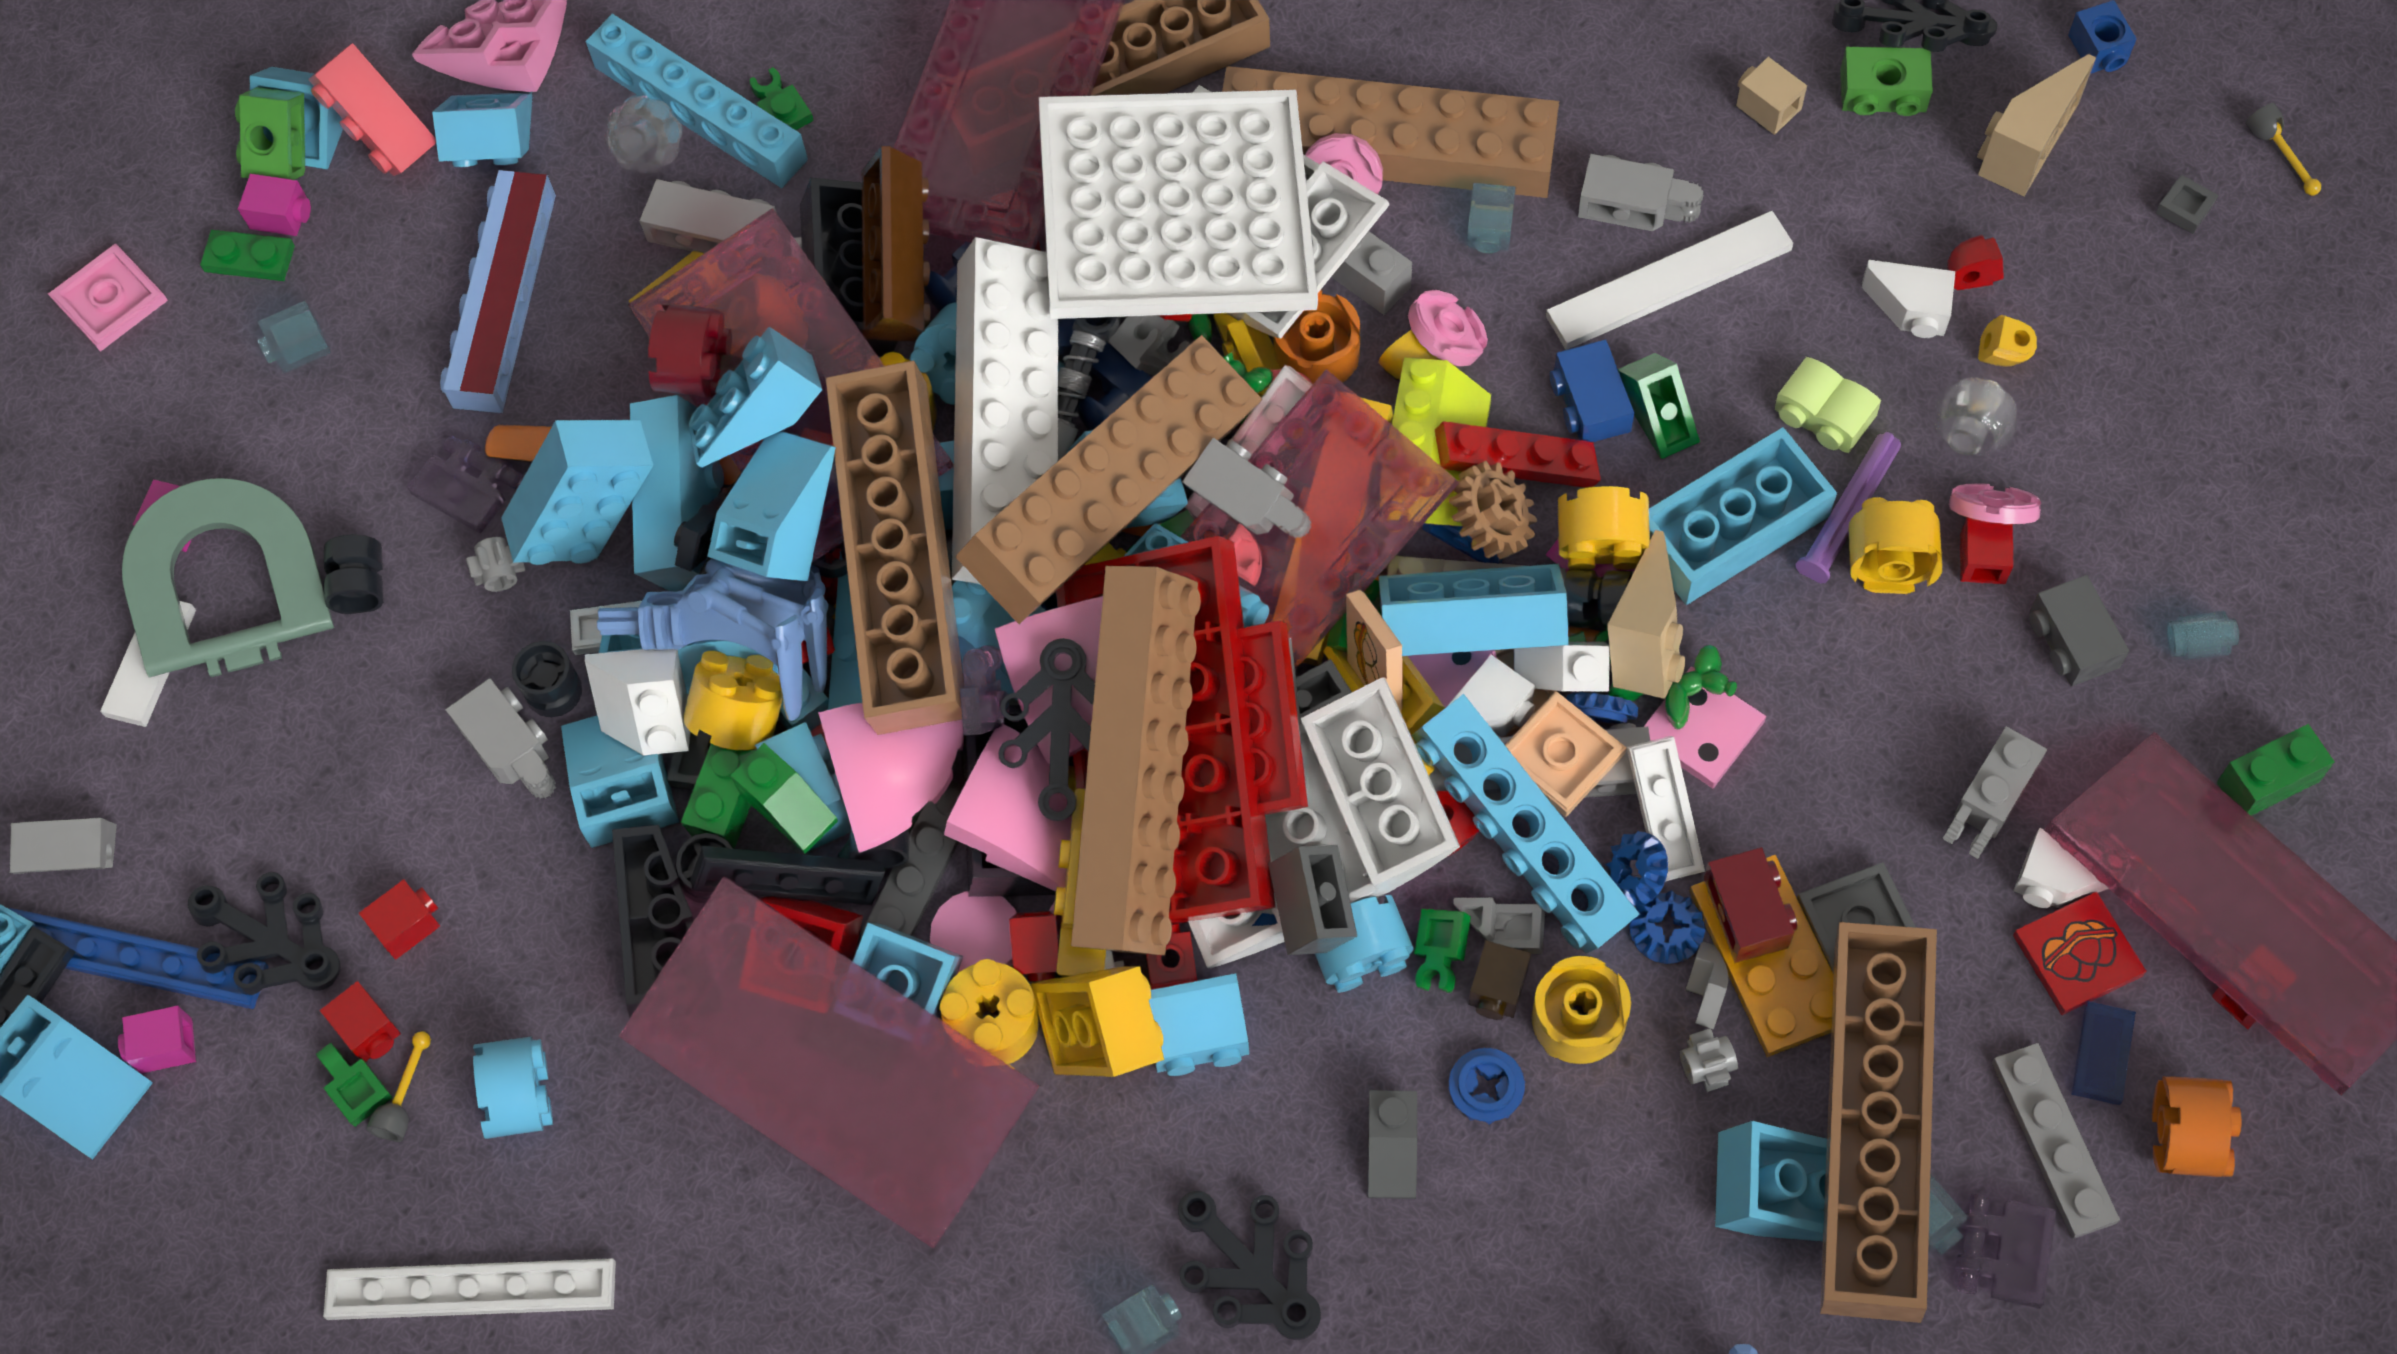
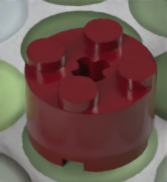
(688, 349)

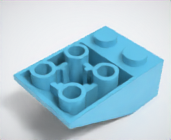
(756, 399)
(775, 508)
(614, 783)
(65, 1077)

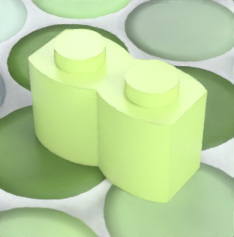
(1827, 405)

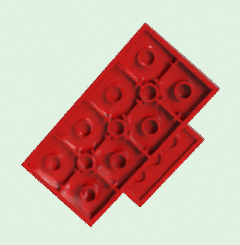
(1239, 730)

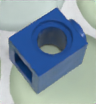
(2103, 34)

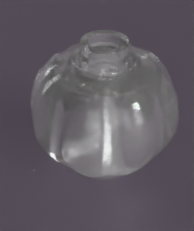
(643, 135)
(1970, 410)

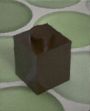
(1499, 981)

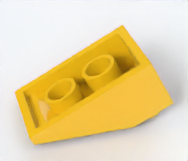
(1099, 1022)

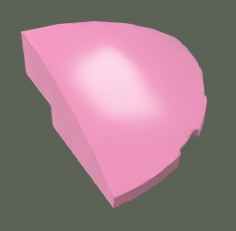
(497, 44)
(1022, 649)
(888, 774)
(1003, 817)

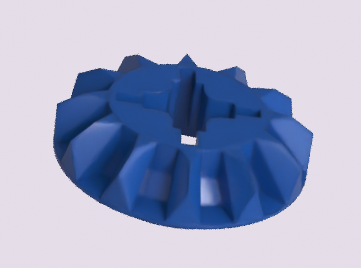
(1604, 707)
(1650, 861)
(1650, 938)
(1489, 1064)

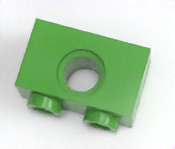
(1904, 69)
(284, 116)

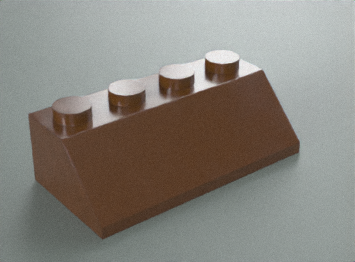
(894, 247)

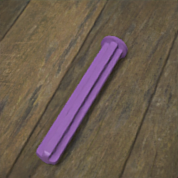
(1859, 489)

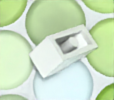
(1911, 295)
(1565, 667)
(1500, 696)
(2053, 875)

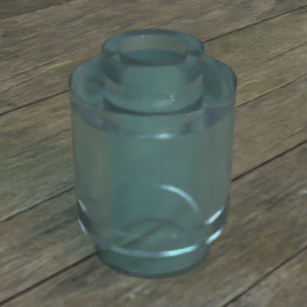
(2202, 635)

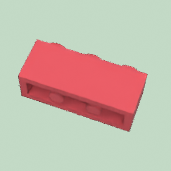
(371, 111)

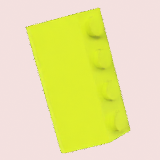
(1426, 397)

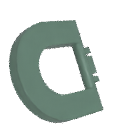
(152, 590)

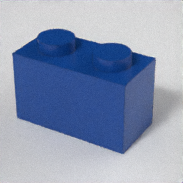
(1592, 392)

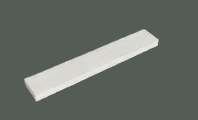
(1669, 280)
(469, 1289)

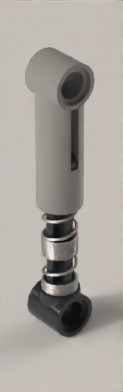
(1075, 378)

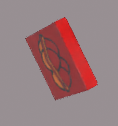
(2079, 953)

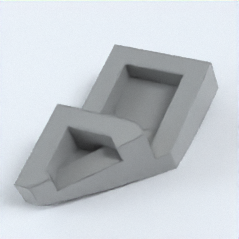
(1506, 924)
(1710, 980)

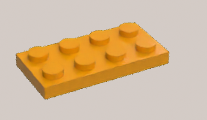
(1783, 991)

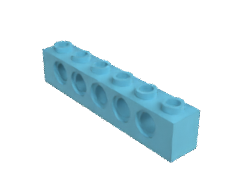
(698, 100)
(1520, 796)

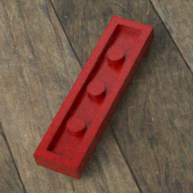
(1526, 454)

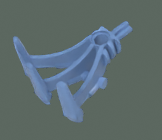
(741, 609)

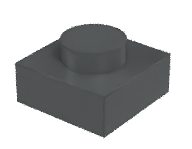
(2187, 204)

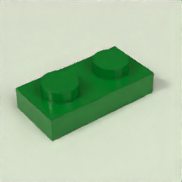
(247, 255)

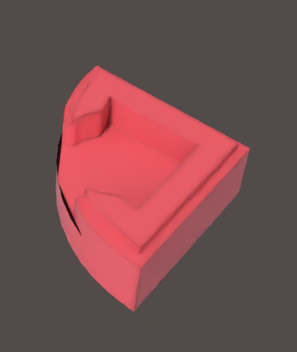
(1247, 555)

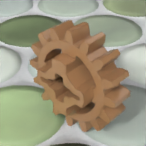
(1493, 510)

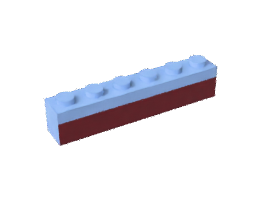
(498, 292)

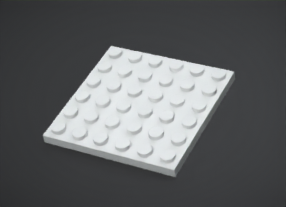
(1175, 204)

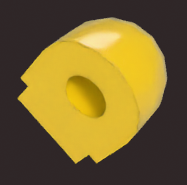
(2007, 342)
(1405, 346)

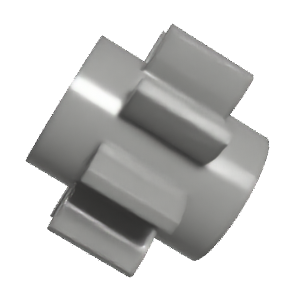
(494, 565)
(1708, 1060)

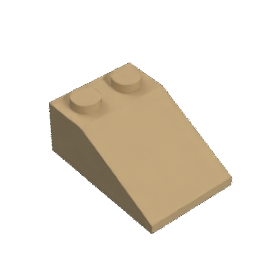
(2031, 126)
(1645, 627)

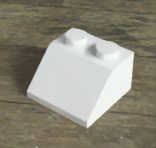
(640, 699)

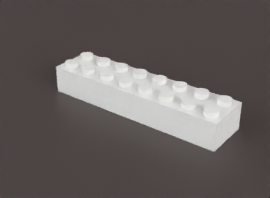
(1001, 384)

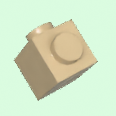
(1770, 95)

